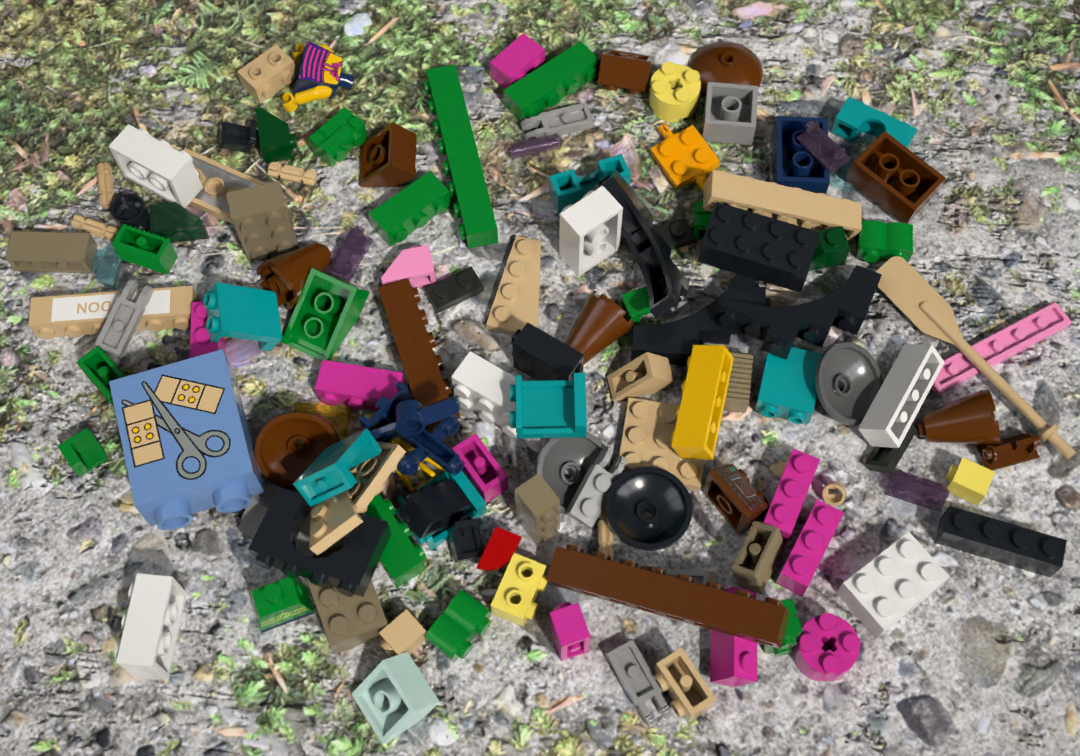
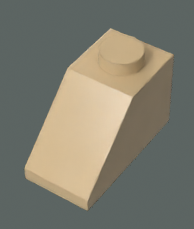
(640, 377)

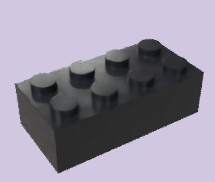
(758, 247)

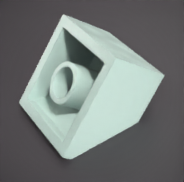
(394, 697)

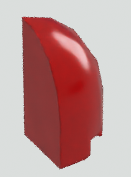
(499, 550)

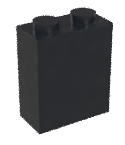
(544, 356)

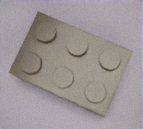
(262, 220)
(348, 619)

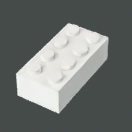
(487, 392)

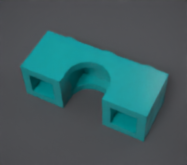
(858, 118)
(568, 189)

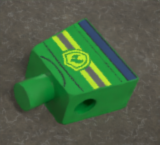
(281, 603)

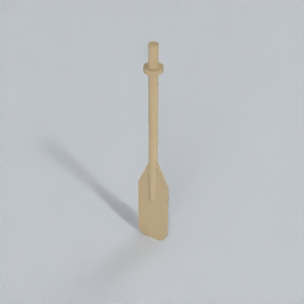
(936, 318)

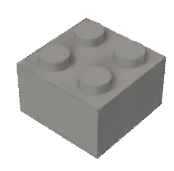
(730, 113)

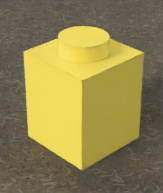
(969, 480)

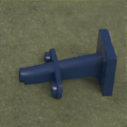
(424, 443)

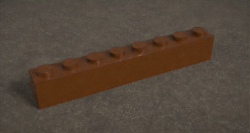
(670, 596)

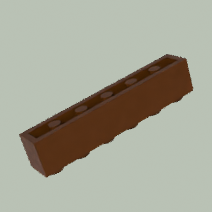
(414, 344)

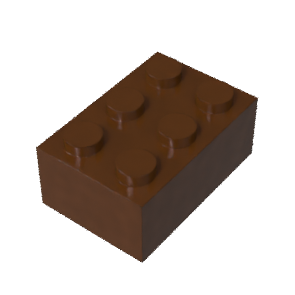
(895, 178)

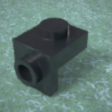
(238, 137)
(466, 539)

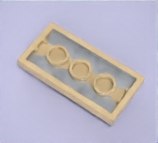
(216, 182)

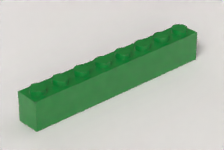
(461, 157)

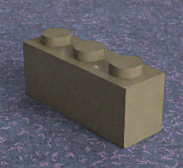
(51, 251)
(538, 509)

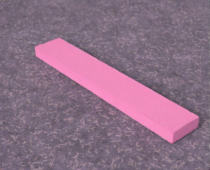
(1002, 345)

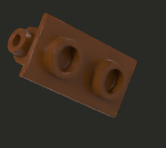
(1009, 451)

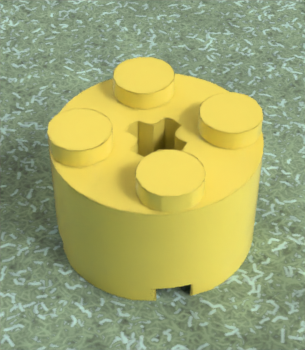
(674, 92)

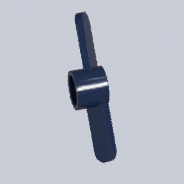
(413, 416)

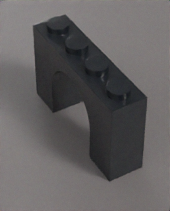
(345, 570)

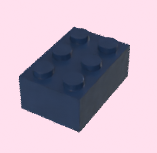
(791, 161)

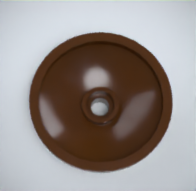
(727, 64)
(281, 456)

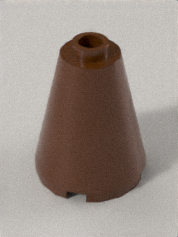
(290, 271)
(597, 326)
(962, 421)

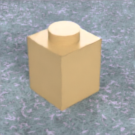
(402, 635)

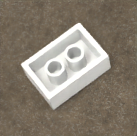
(156, 165)
(590, 230)
(892, 584)
(151, 626)

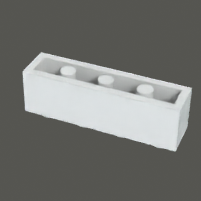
(901, 395)

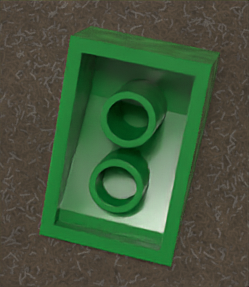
(324, 315)

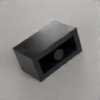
(434, 508)

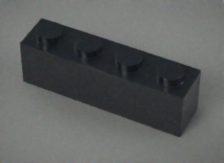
(1001, 541)

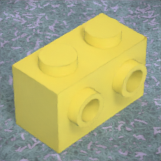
(519, 590)

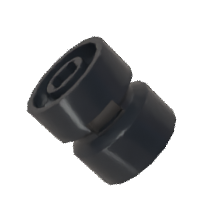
(132, 211)

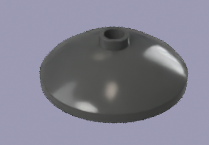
(847, 382)
(569, 454)

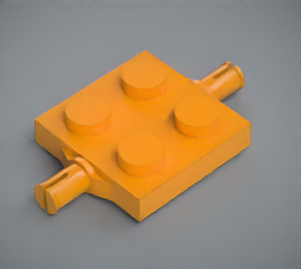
(684, 157)

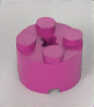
(838, 636)

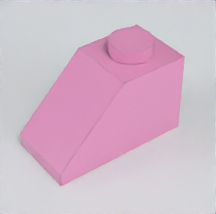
(412, 264)

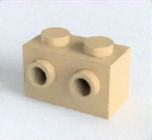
(267, 74)
(684, 685)

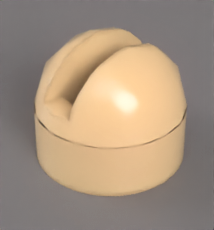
(834, 497)

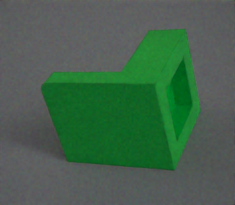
(635, 304)
(83, 452)

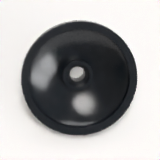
(650, 491)

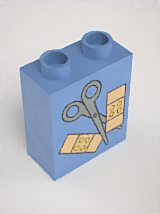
(186, 440)

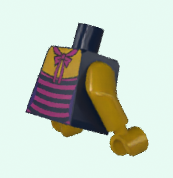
(317, 75)

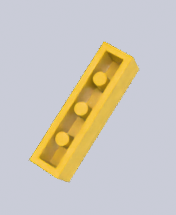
(702, 402)

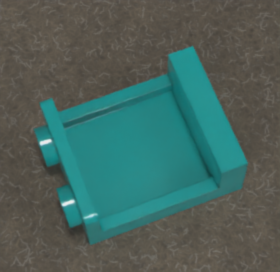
(243, 314)
(789, 386)
(549, 408)
(330, 470)
(476, 510)

